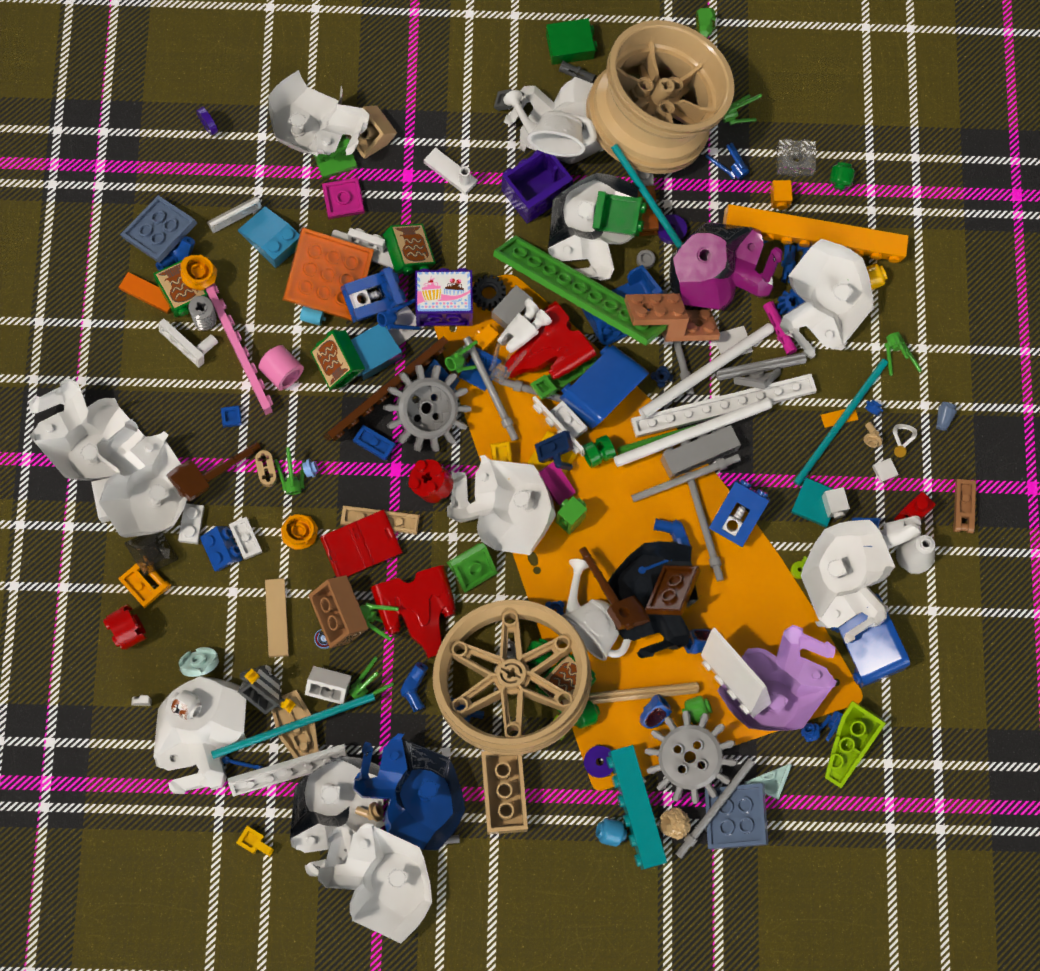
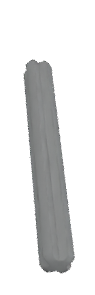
(765, 365)

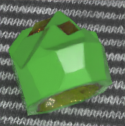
(705, 21)

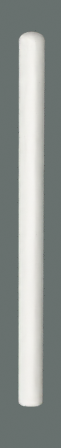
(706, 370)
(692, 432)

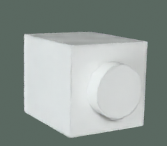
(835, 503)

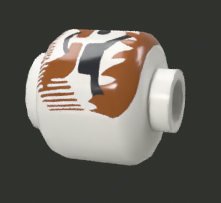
(186, 705)

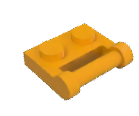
(140, 588)

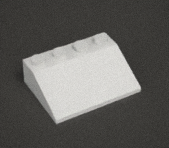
(734, 674)

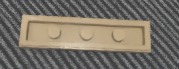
(399, 521)
(276, 618)

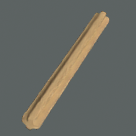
(644, 693)

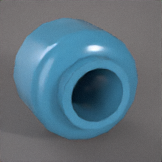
(611, 832)

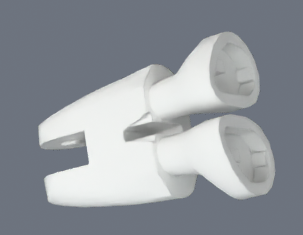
(521, 330)
(901, 531)

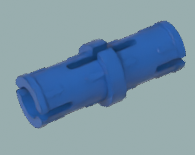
(788, 263)

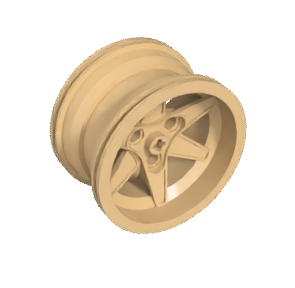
(639, 112)

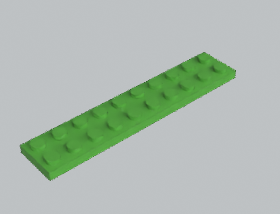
(574, 287)

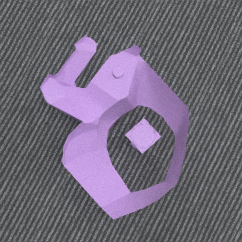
(793, 682)

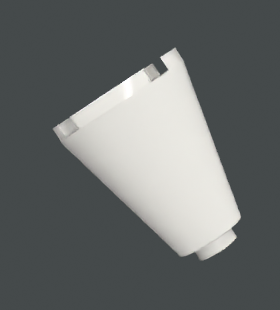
(917, 554)

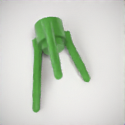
(732, 113)
(896, 343)
(456, 360)
(293, 485)
(370, 615)
(358, 689)

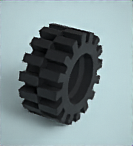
(488, 282)

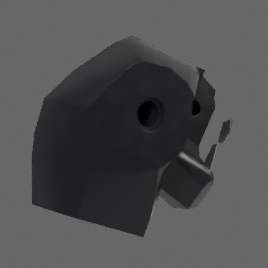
(628, 582)

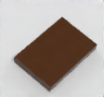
(672, 590)

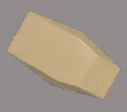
(303, 739)

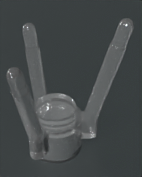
(500, 372)

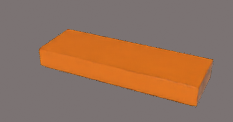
(144, 291)

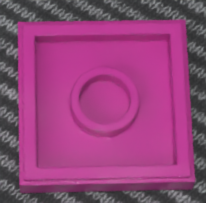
(343, 198)

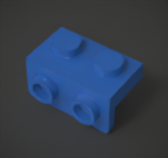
(221, 547)

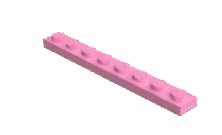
(241, 352)

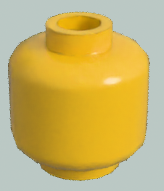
(877, 275)

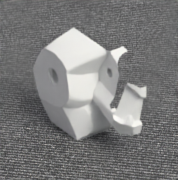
(570, 100)
(312, 119)
(140, 495)
(509, 512)
(842, 572)
(387, 880)

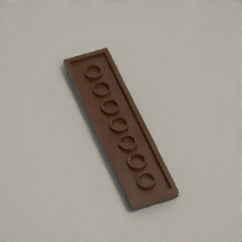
(380, 395)

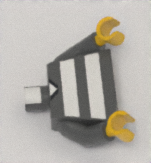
(263, 689)

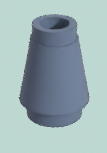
(945, 415)

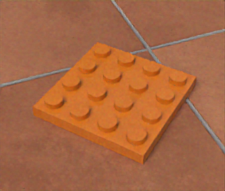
(322, 268)

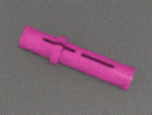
(775, 320)

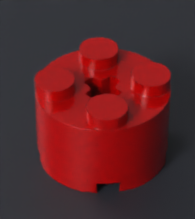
(430, 481)
(125, 627)

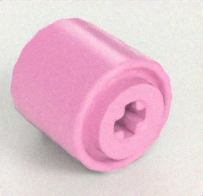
(280, 367)

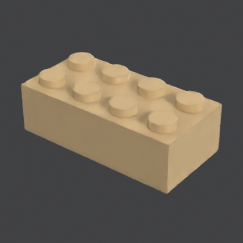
(504, 793)

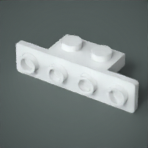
(375, 242)
(563, 420)

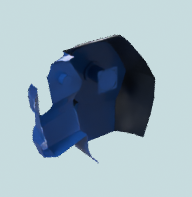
(421, 789)

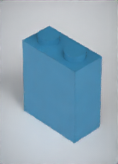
(376, 350)

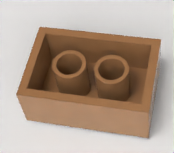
(338, 611)

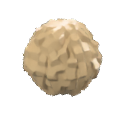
(675, 823)

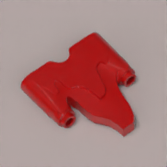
(554, 345)
(418, 605)

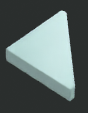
(773, 781)

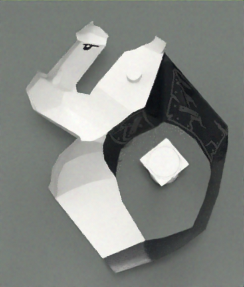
(572, 223)
(328, 803)

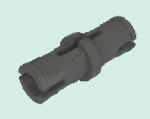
(566, 68)

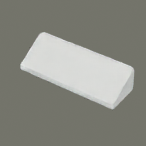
(234, 214)

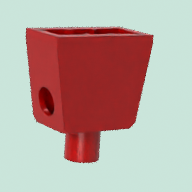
(919, 506)

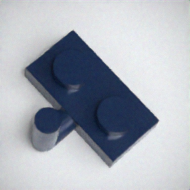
(554, 447)

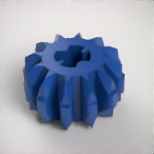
(786, 300)

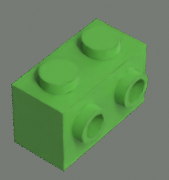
(571, 514)

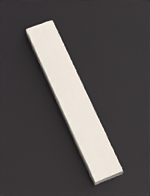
(283, 771)

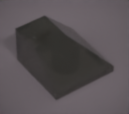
(151, 552)

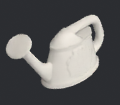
(556, 131)
(592, 620)

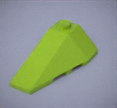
(853, 738)

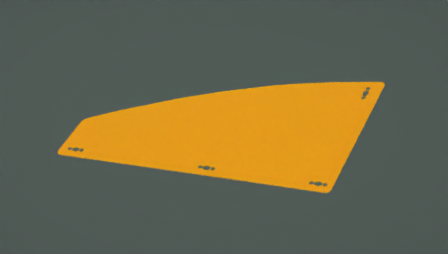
(746, 607)

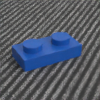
(374, 442)

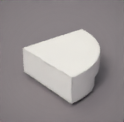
(142, 700)

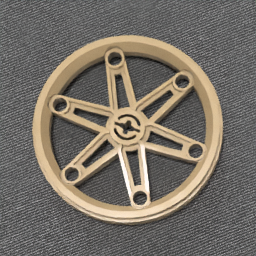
(518, 685)

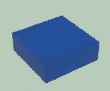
(231, 416)

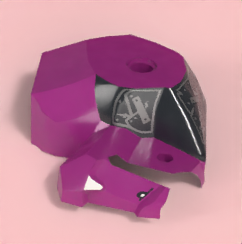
(718, 260)

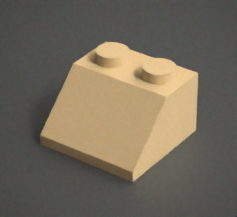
(377, 134)

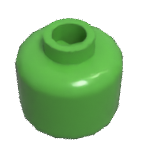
(696, 707)

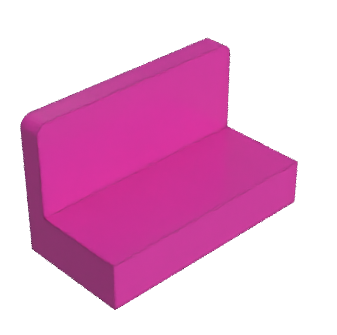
(557, 483)

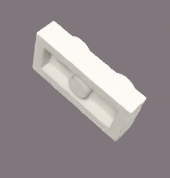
(191, 523)
(245, 538)

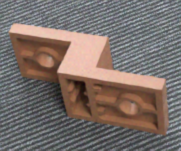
(670, 311)

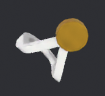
(900, 450)

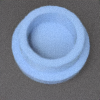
(310, 468)

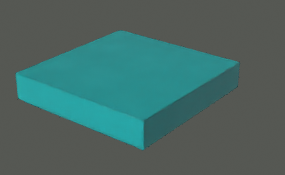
(810, 503)

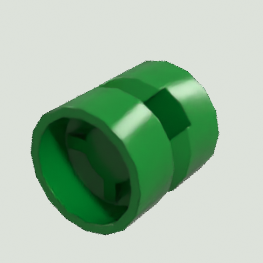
(599, 451)

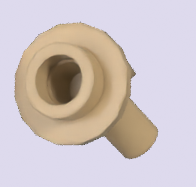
(872, 439)
(374, 812)

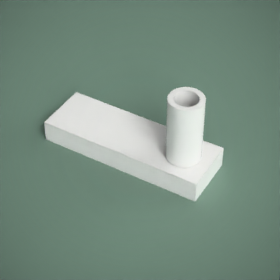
(450, 171)
(195, 354)

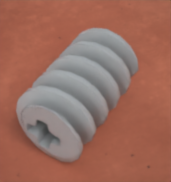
(202, 313)

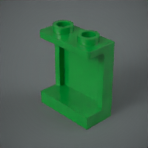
(619, 214)

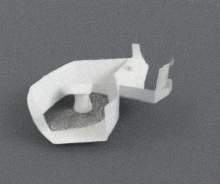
(831, 303)
(72, 435)
(190, 742)

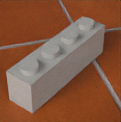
(700, 451)

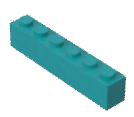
(637, 808)

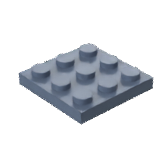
(158, 229)
(740, 819)

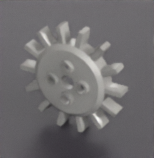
(445, 406)
(710, 753)

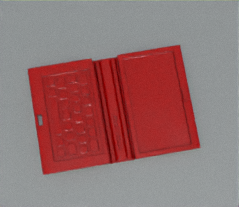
(361, 544)

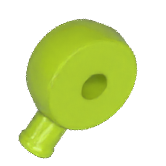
(798, 565)

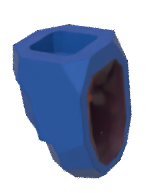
(697, 640)
(655, 712)

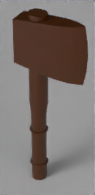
(192, 483)
(624, 613)

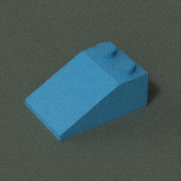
(270, 236)

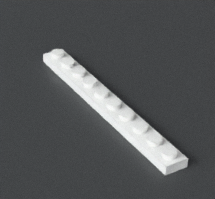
(721, 405)

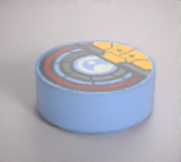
(320, 640)

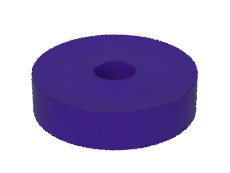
(207, 121)
(677, 223)
(590, 762)

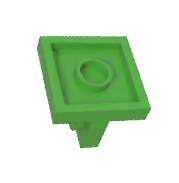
(336, 162)
(472, 567)

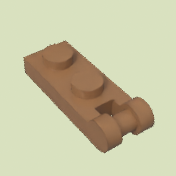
(964, 505)

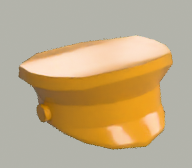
(198, 272)
(299, 531)

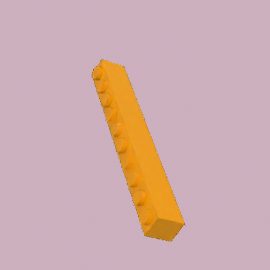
(808, 231)

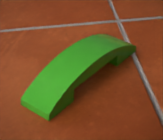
(546, 386)

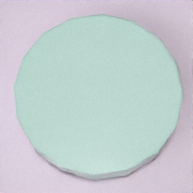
(198, 662)

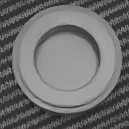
(646, 259)

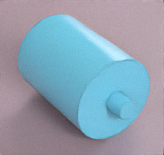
(312, 316)

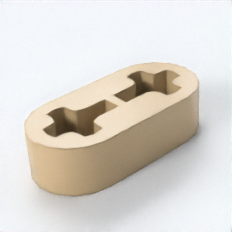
(270, 468)

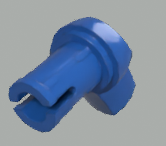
(177, 253)
(675, 529)
(411, 684)

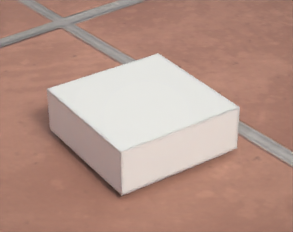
(885, 470)

